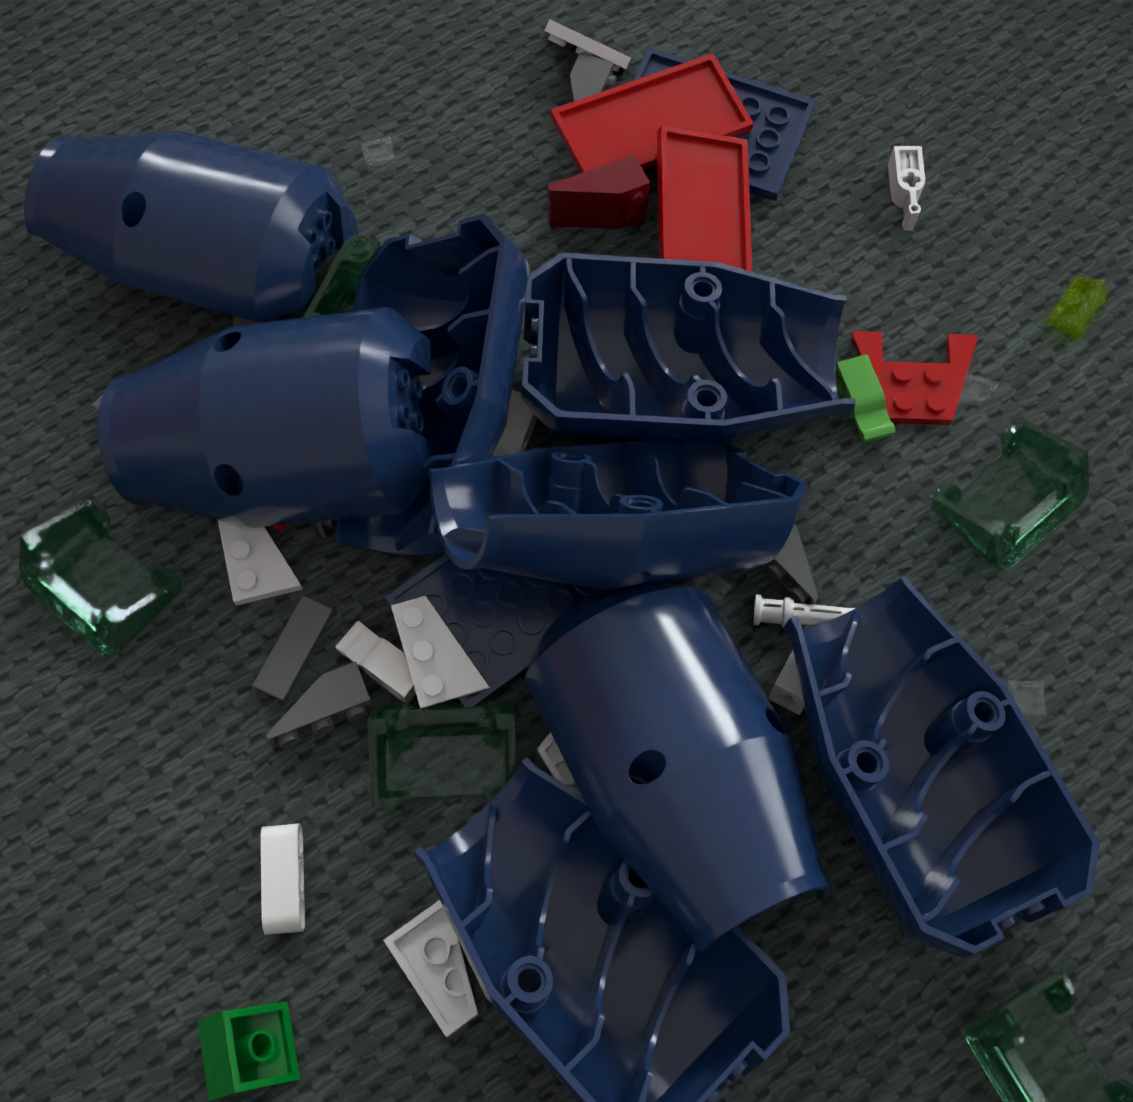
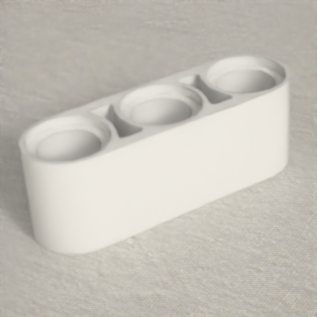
(282, 879)

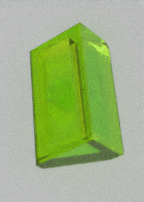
(1079, 306)

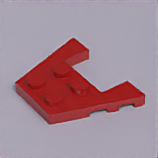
(919, 390)

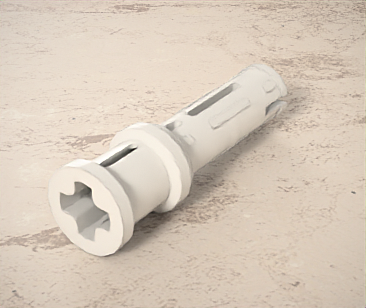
(782, 610)

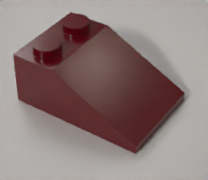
(601, 197)

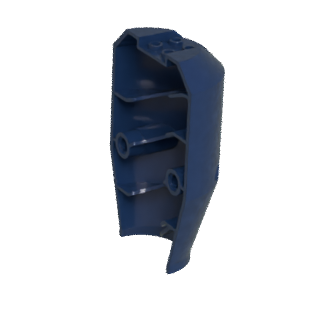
(191, 218)
(470, 304)
(676, 350)
(276, 422)
(615, 512)
(679, 755)
(938, 774)
(595, 960)

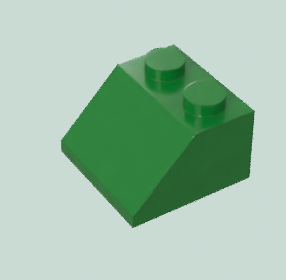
(248, 1050)

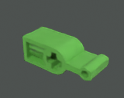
(858, 381)

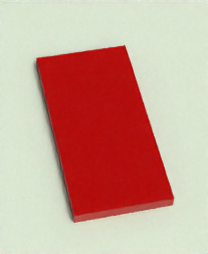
(629, 115)
(703, 197)

